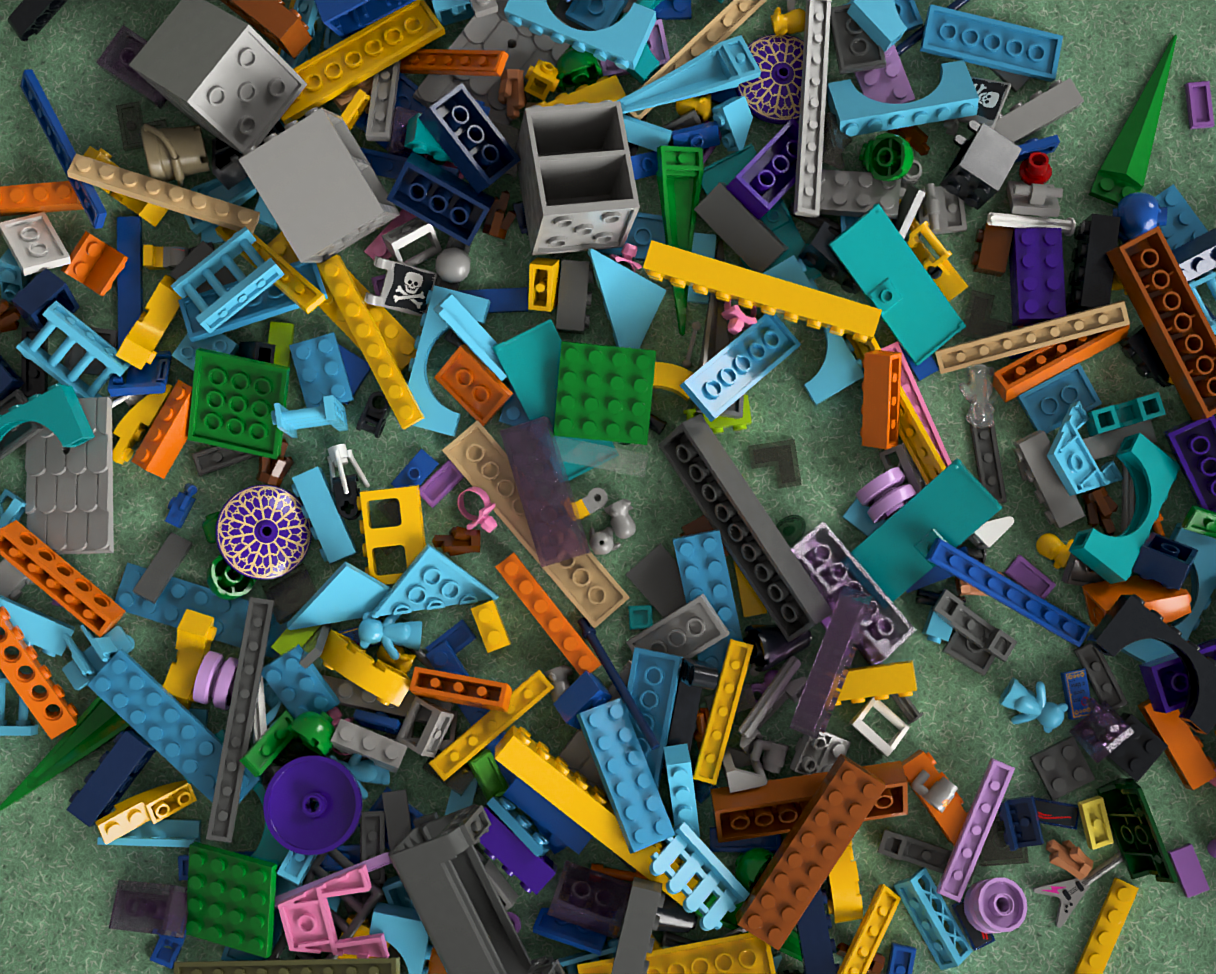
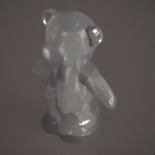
(980, 395)

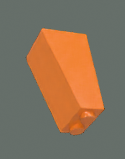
(1167, 602)

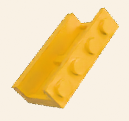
(408, 534)

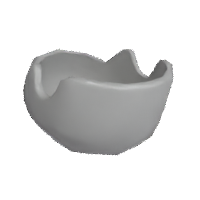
(453, 265)

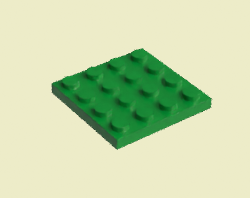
(604, 392)
(235, 403)
(231, 899)

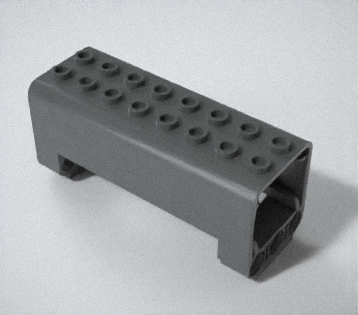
(459, 898)

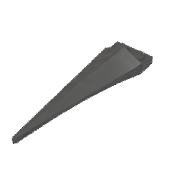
(717, 337)

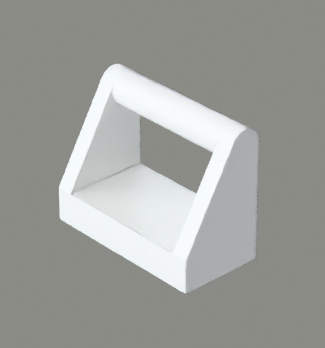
(990, 532)
(870, 735)

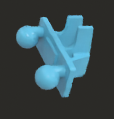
(89, 662)

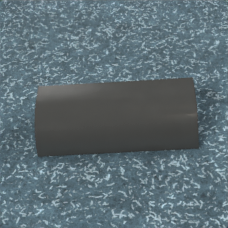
(741, 229)

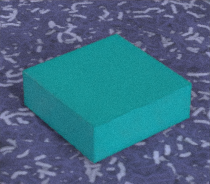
(640, 617)

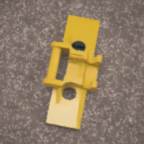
(941, 269)

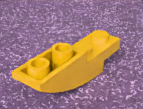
(133, 423)
(144, 807)

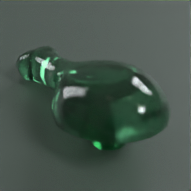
(792, 528)

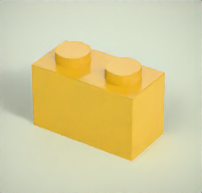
(543, 284)
(490, 626)

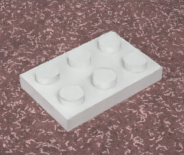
(34, 243)

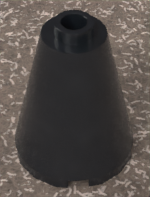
(771, 645)
(674, 917)

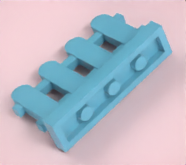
(707, 867)

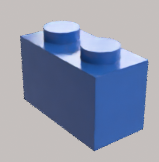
(581, 696)

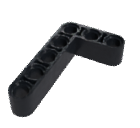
(32, 16)
(692, 679)

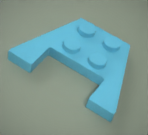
(1073, 460)

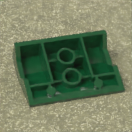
(1136, 830)

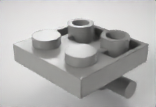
(1034, 199)
(942, 211)
(818, 754)

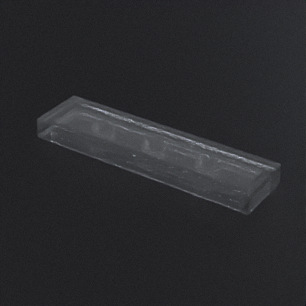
(602, 456)

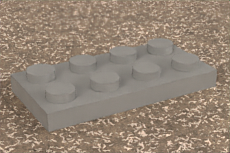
(856, 192)
(683, 631)

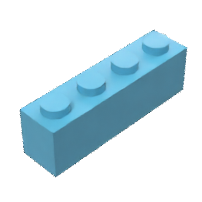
(322, 510)
(37, 627)
(681, 786)

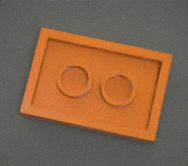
(473, 385)

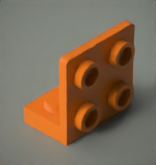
(95, 264)

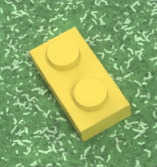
(1095, 822)

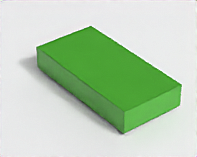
(488, 775)

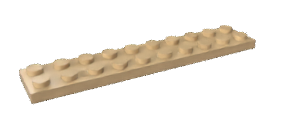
(580, 578)

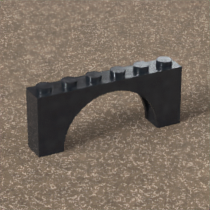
(1132, 621)

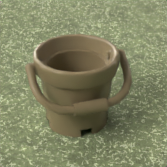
(174, 152)

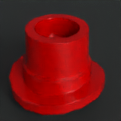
(1035, 169)

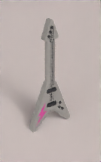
(1072, 890)

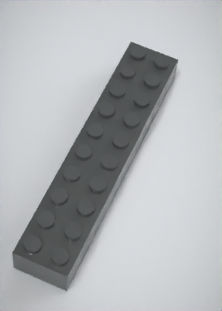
(745, 528)

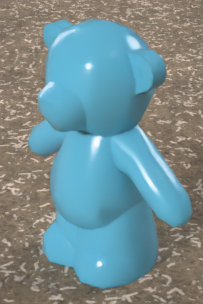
(390, 633)
(1032, 706)
(365, 772)

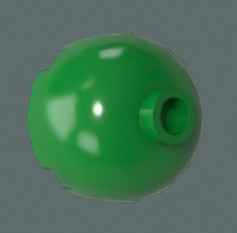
(577, 69)
(889, 157)
(226, 582)
(314, 731)
(751, 866)

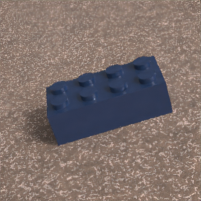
(469, 138)
(440, 198)
(111, 778)

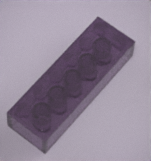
(545, 491)
(831, 569)
(830, 663)

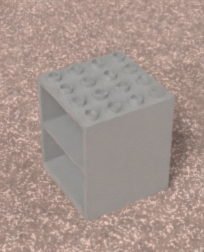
(219, 73)
(576, 177)
(318, 186)

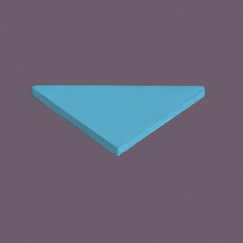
(627, 299)
(432, 584)
(341, 598)

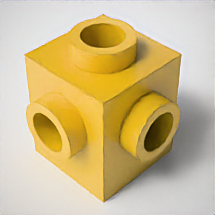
(541, 79)

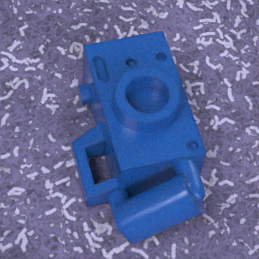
(181, 506)

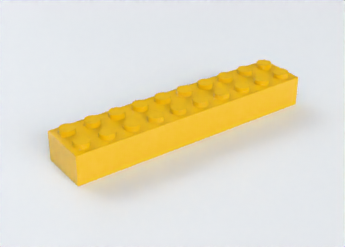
(762, 291)
(577, 800)

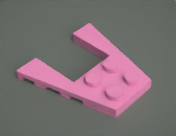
(310, 923)

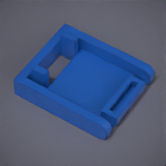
(149, 380)

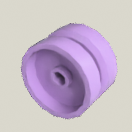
(885, 494)
(215, 680)
(995, 905)

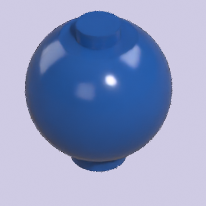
(1139, 214)

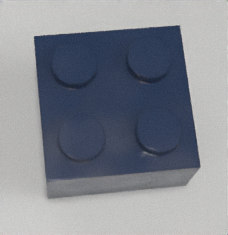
(39, 295)
(1165, 561)

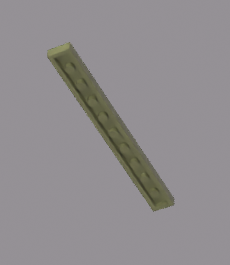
(292, 966)

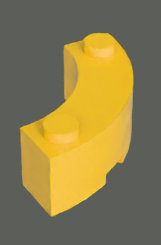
(147, 211)
(151, 326)
(670, 377)
(193, 642)
(354, 664)
(843, 888)

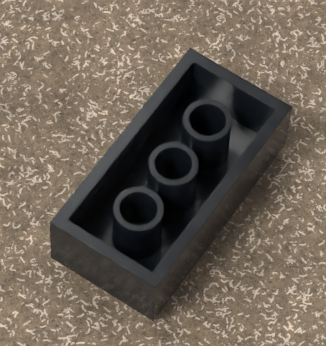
(1092, 268)

